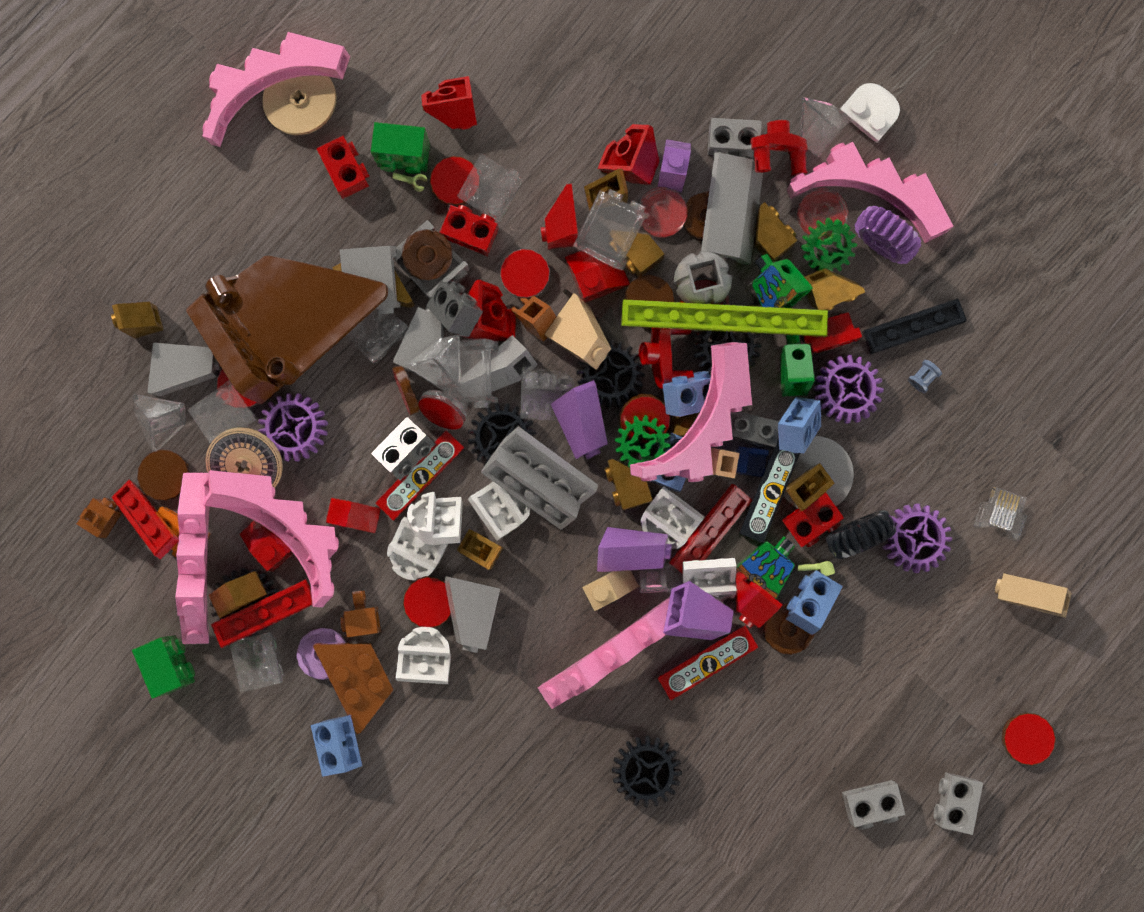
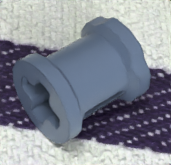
(927, 368)

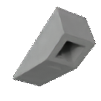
(508, 363)

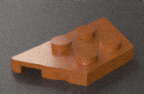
(356, 679)

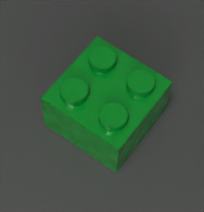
(400, 147)
(164, 665)

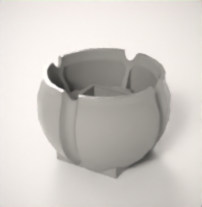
(710, 295)

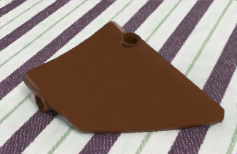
(279, 320)

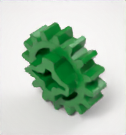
(831, 236)
(632, 446)

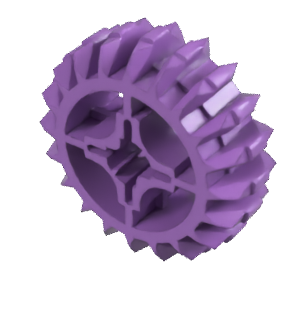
(888, 234)
(857, 396)
(304, 422)
(937, 544)

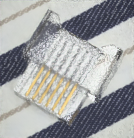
(1003, 513)

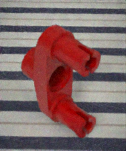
(779, 139)
(659, 355)

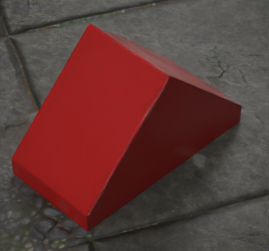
(353, 515)

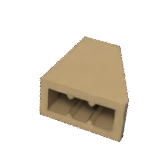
(579, 332)
(609, 588)
(1033, 595)

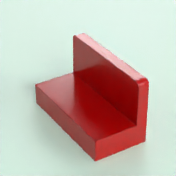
(839, 333)

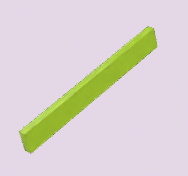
(724, 318)

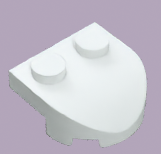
(871, 110)
(499, 509)
(671, 516)
(436, 519)
(412, 556)
(712, 576)
(424, 657)

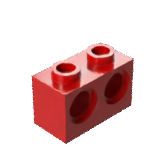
(341, 168)
(466, 236)
(810, 515)

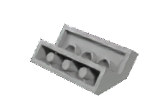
(732, 208)
(539, 478)

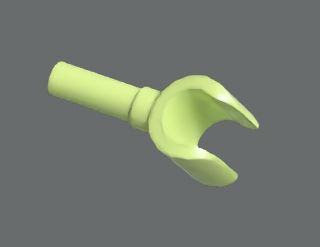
(411, 180)
(825, 567)

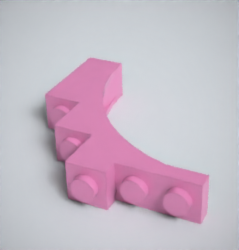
(263, 69)
(912, 197)
(727, 393)
(254, 498)
(192, 561)
(606, 658)

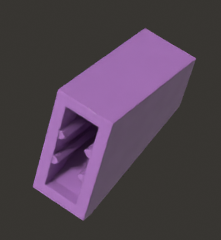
(674, 165)
(581, 420)
(632, 550)
(696, 614)

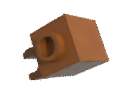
(535, 316)
(99, 517)
(362, 619)

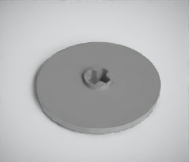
(835, 462)

